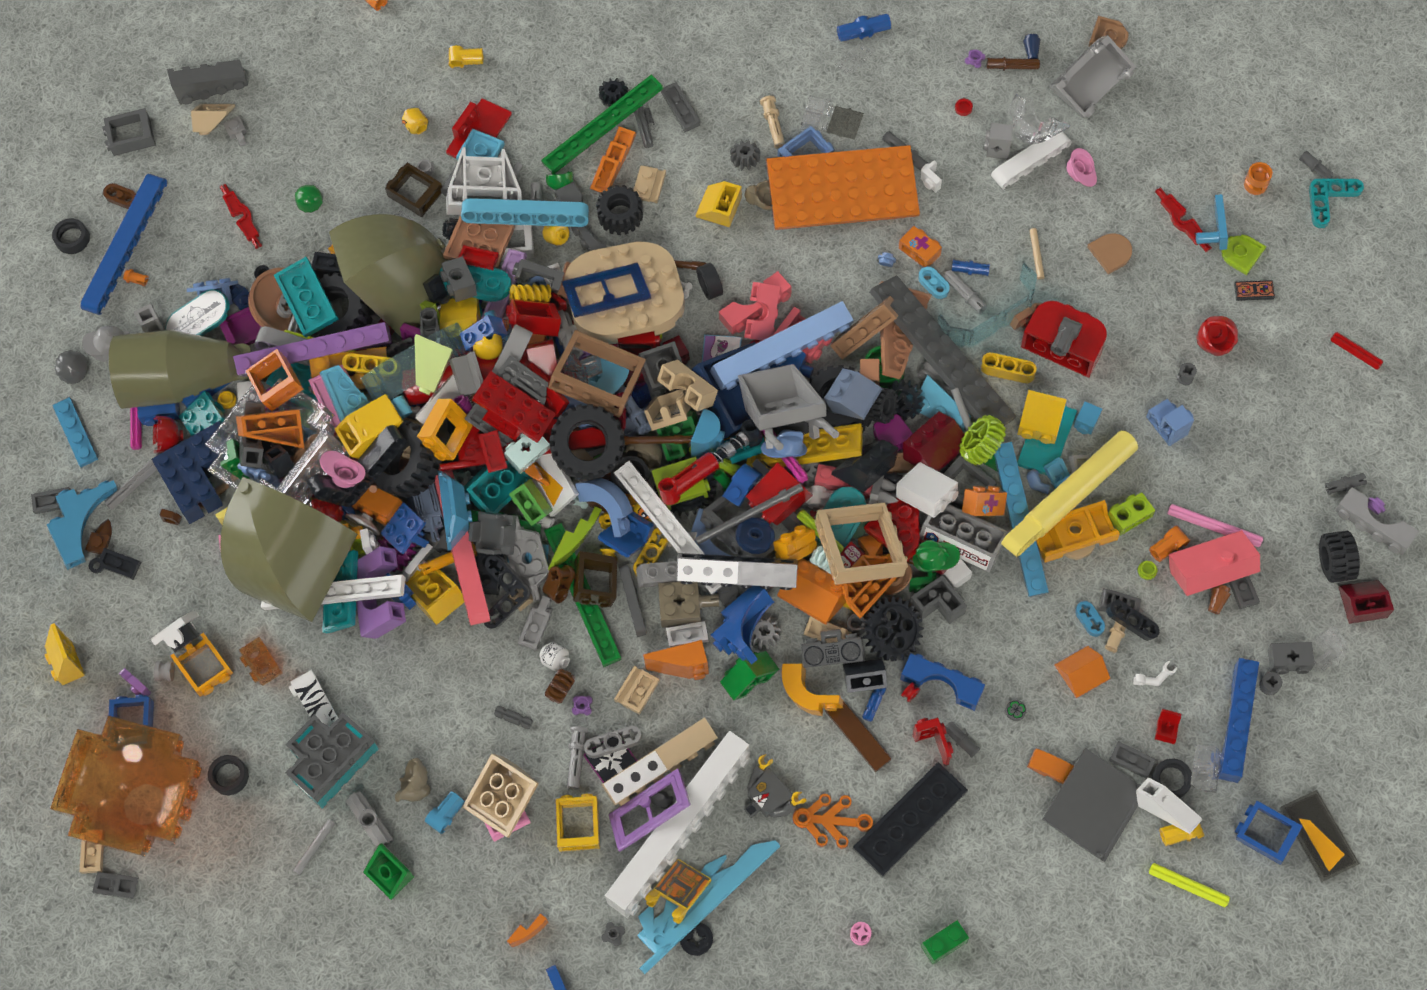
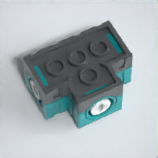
(328, 756)

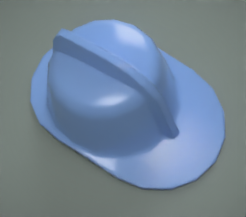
(792, 444)

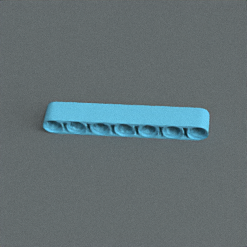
(525, 212)

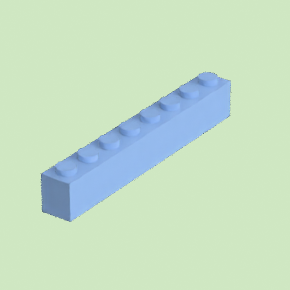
(782, 345)

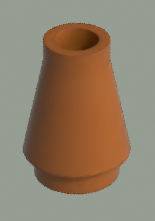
(1218, 598)

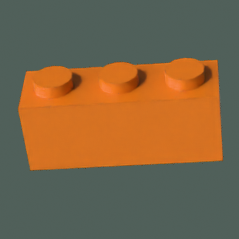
(814, 592)

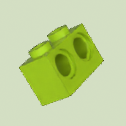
(1133, 516)

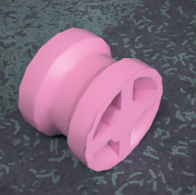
(861, 929)

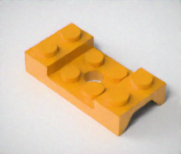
(326, 362)
(1093, 525)

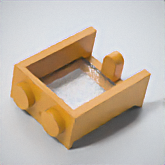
(203, 666)

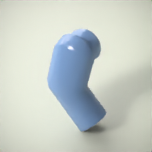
(1035, 482)

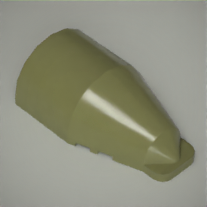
(169, 366)

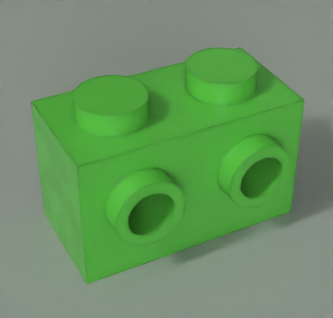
(531, 502)

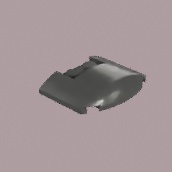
(521, 378)

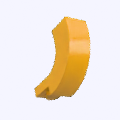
(794, 683)

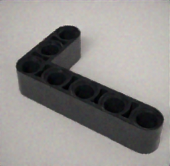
(373, 460)

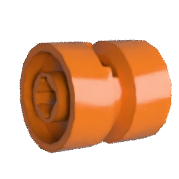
(1258, 178)

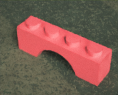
(735, 315)

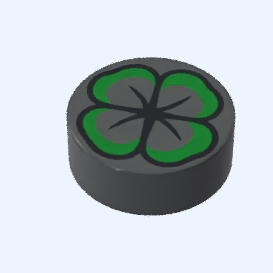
(1015, 710)

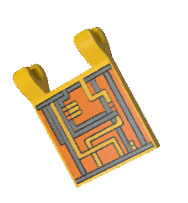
(680, 886)

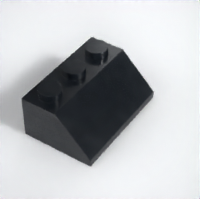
(867, 469)

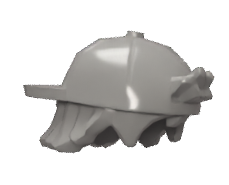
(98, 342)

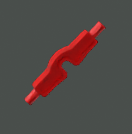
(1177, 211)
(245, 223)

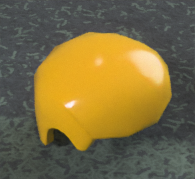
(487, 348)

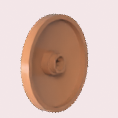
(264, 301)

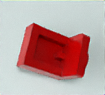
(1167, 726)

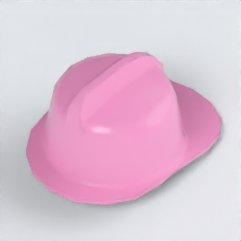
(1082, 167)
(342, 469)

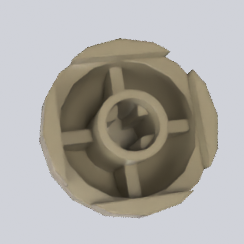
(649, 453)

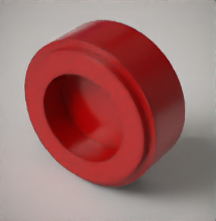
(963, 107)

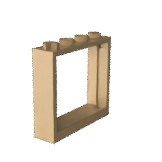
(855, 514)

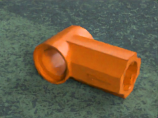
(1170, 543)

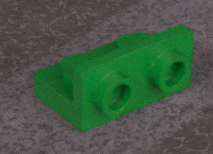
(232, 462)

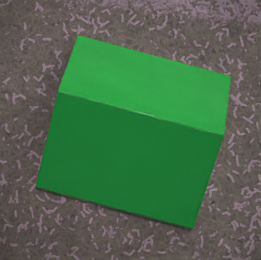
(387, 872)

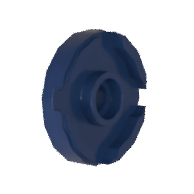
(761, 530)

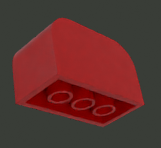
(1044, 328)

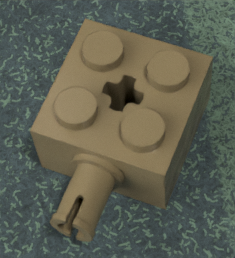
(689, 610)

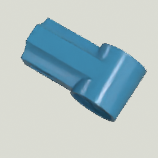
(442, 815)

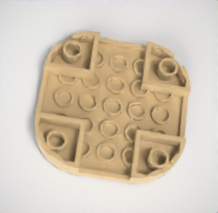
(641, 317)

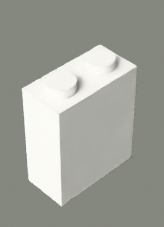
(927, 489)

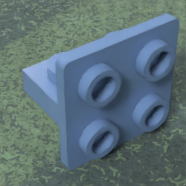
(223, 287)

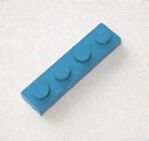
(75, 432)

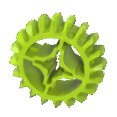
(982, 440)

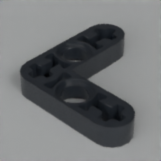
(511, 589)

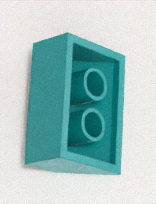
(492, 490)

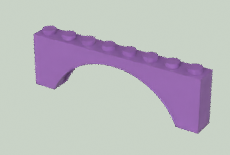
(345, 341)

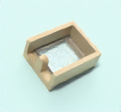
(667, 409)

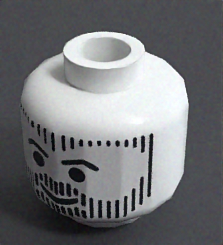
(554, 656)

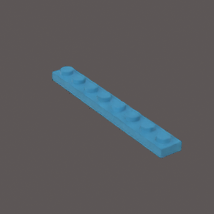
(1017, 510)

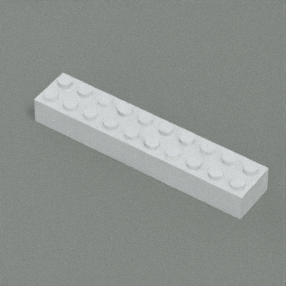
(672, 835)

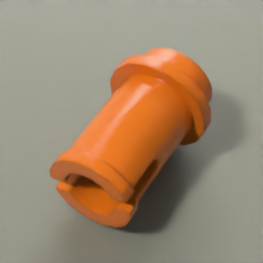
(131, 276)

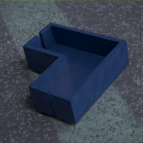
(728, 403)
(187, 474)

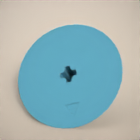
(611, 378)

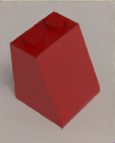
(769, 486)

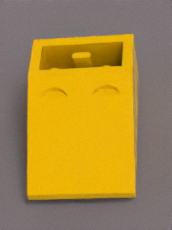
(364, 425)

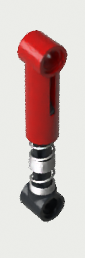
(674, 487)

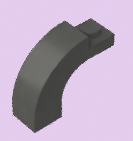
(251, 449)

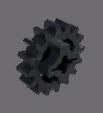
(911, 399)

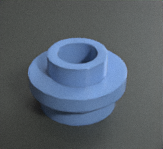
(886, 259)

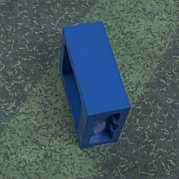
(140, 700)
(1242, 828)

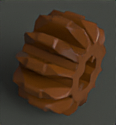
(560, 686)

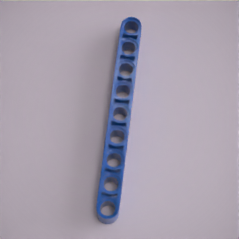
(123, 244)

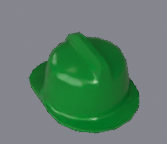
(936, 556)

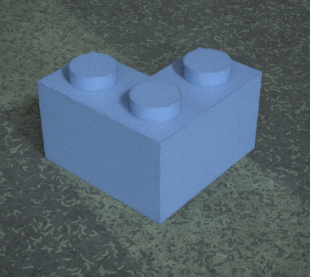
(1170, 421)

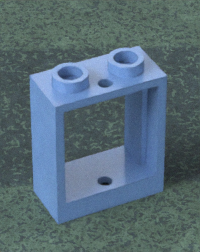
(807, 135)

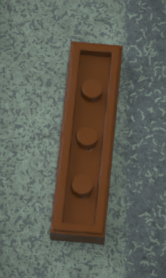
(859, 737)

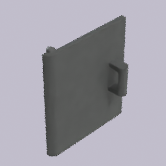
(1093, 805)

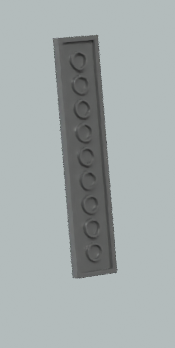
(942, 352)

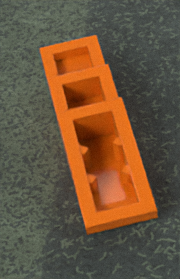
(613, 159)

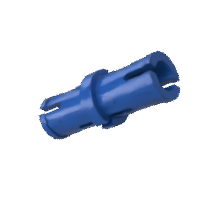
(970, 267)

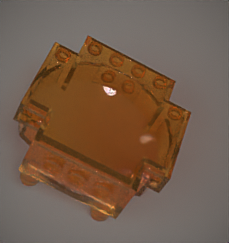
(127, 786)

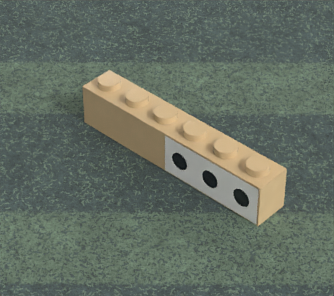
(660, 761)

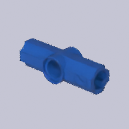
(864, 27)

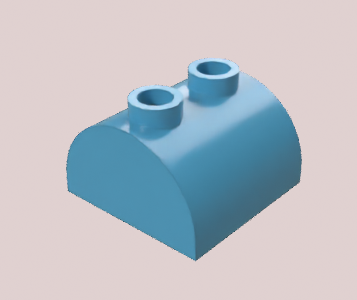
(706, 435)

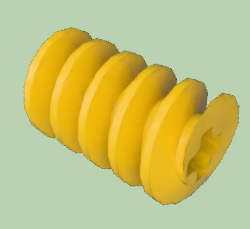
(531, 293)

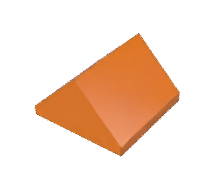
(1083, 671)

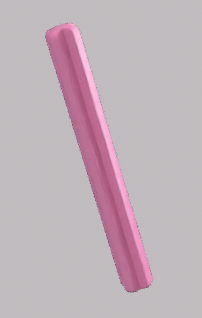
(1211, 524)

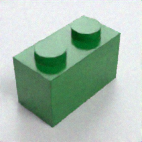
(944, 942)

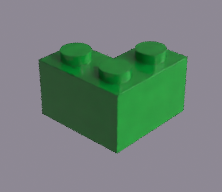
(685, 428)
(745, 676)

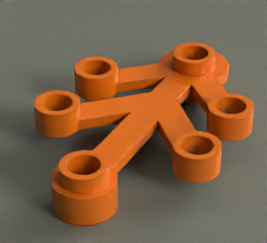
(829, 819)

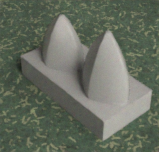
(880, 492)

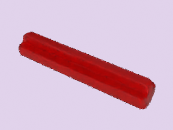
(1357, 350)

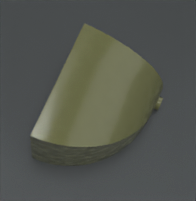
(387, 262)
(281, 549)

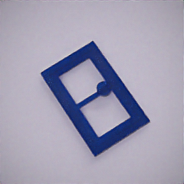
(609, 300)

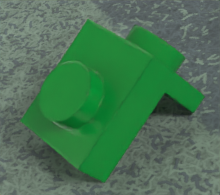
(919, 583)

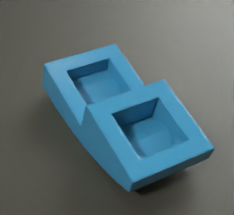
(1056, 471)

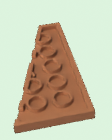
(895, 344)

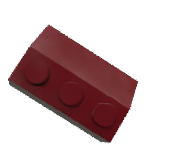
(934, 442)

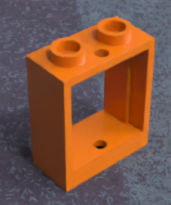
(281, 392)

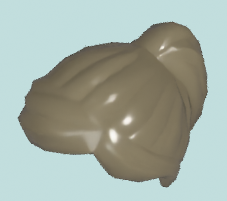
(759, 195)
(414, 783)

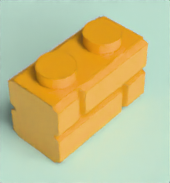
(796, 543)

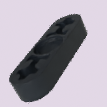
(1123, 619)

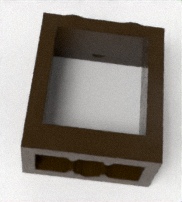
(428, 197)
(598, 563)

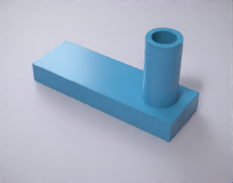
(1220, 235)

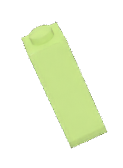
(430, 363)

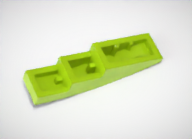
(572, 541)

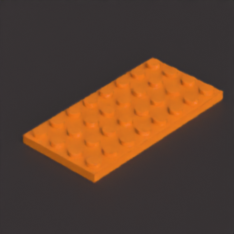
(842, 187)

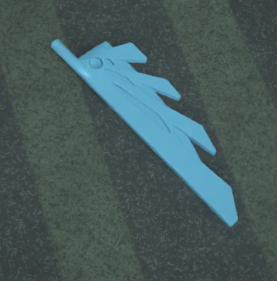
(663, 933)

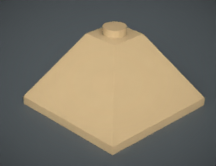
(500, 794)

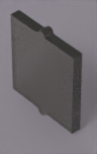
(845, 122)

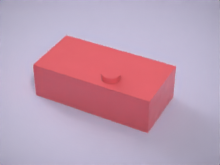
(1214, 563)

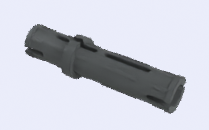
(893, 141)

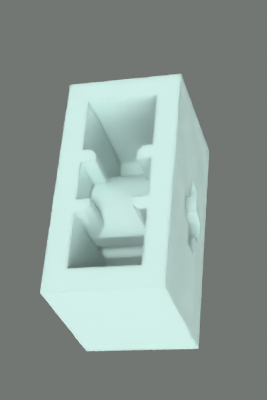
(522, 460)

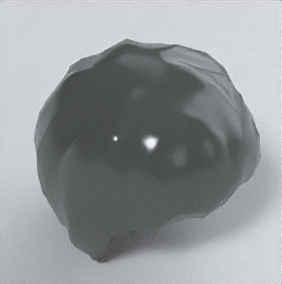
(71, 366)

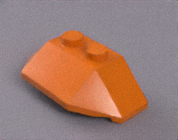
(864, 594)

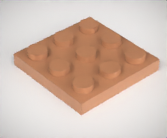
(483, 236)

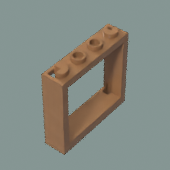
(587, 393)

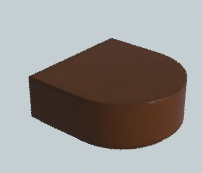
(170, 517)

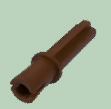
(1004, 63)

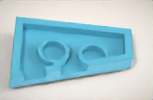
(342, 391)
(939, 400)

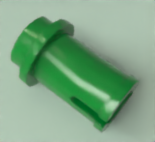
(722, 478)

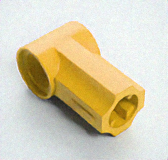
(459, 56)
(1173, 834)

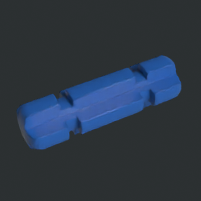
(873, 704)

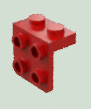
(933, 728)

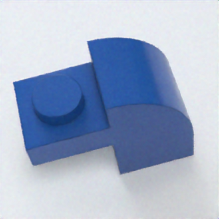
(742, 484)

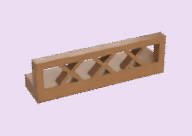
(864, 328)

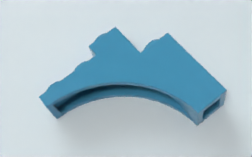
(76, 509)

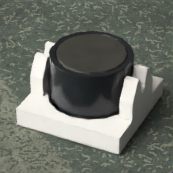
(179, 632)

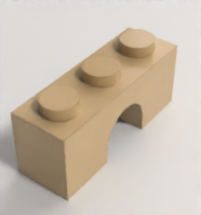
(678, 376)

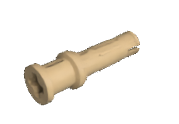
(771, 114)

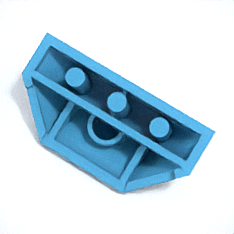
(454, 509)

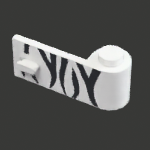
(313, 697)

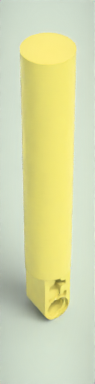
(1070, 492)

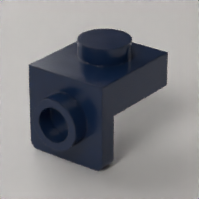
(239, 296)

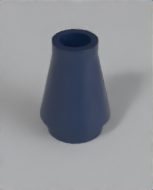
(1032, 45)

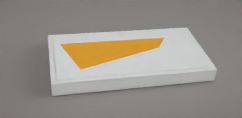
(561, 489)

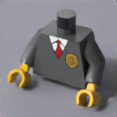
(769, 793)

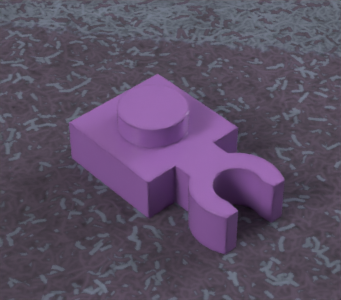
(137, 687)

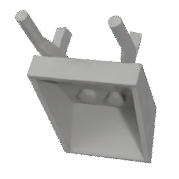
(783, 398)

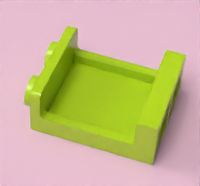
(671, 470)

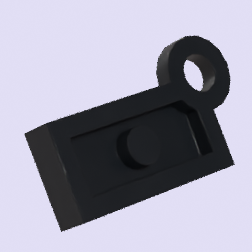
(116, 563)

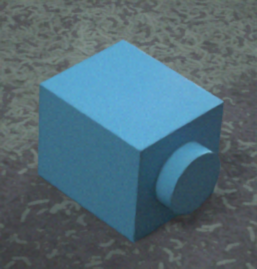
(1087, 418)

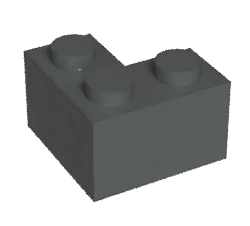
(939, 596)

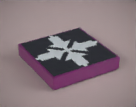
(610, 764)

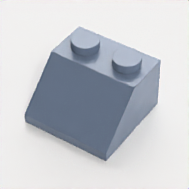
(852, 394)

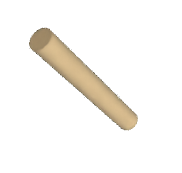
(1037, 254)

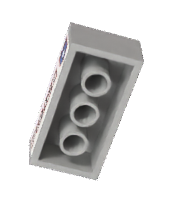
(975, 538)

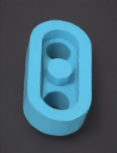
(936, 282)

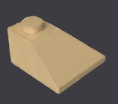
(208, 116)

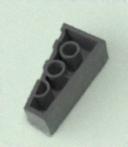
(207, 80)

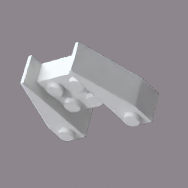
(481, 178)

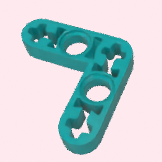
(1327, 191)

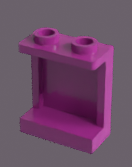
(240, 328)

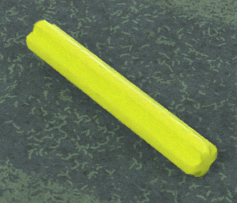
(1189, 885)

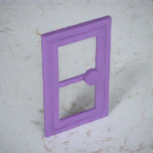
(644, 800)

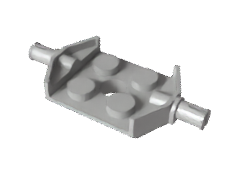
(531, 573)

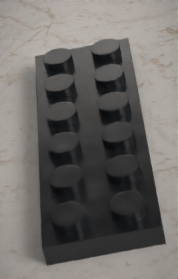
(910, 819)

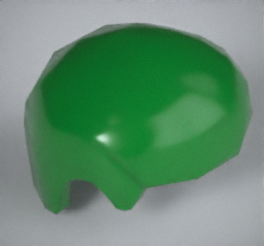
(558, 181)
(308, 198)

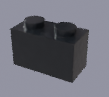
(865, 675)

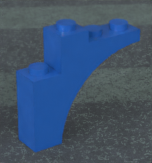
(740, 623)

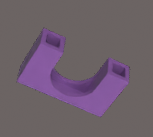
(376, 619)

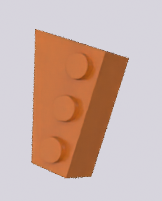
(275, 427)

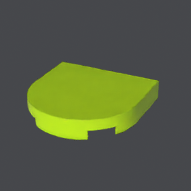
(1242, 252)

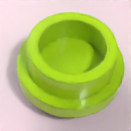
(1147, 570)

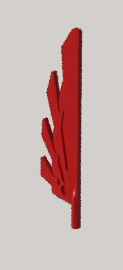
(472, 454)

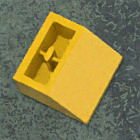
(720, 203)

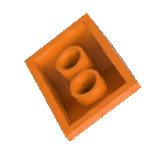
(681, 661)

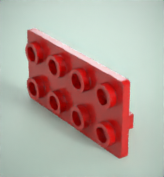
(482, 117)
(512, 409)

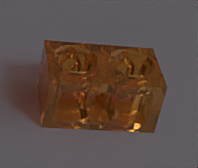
(263, 660)

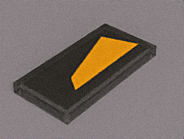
(1320, 836)

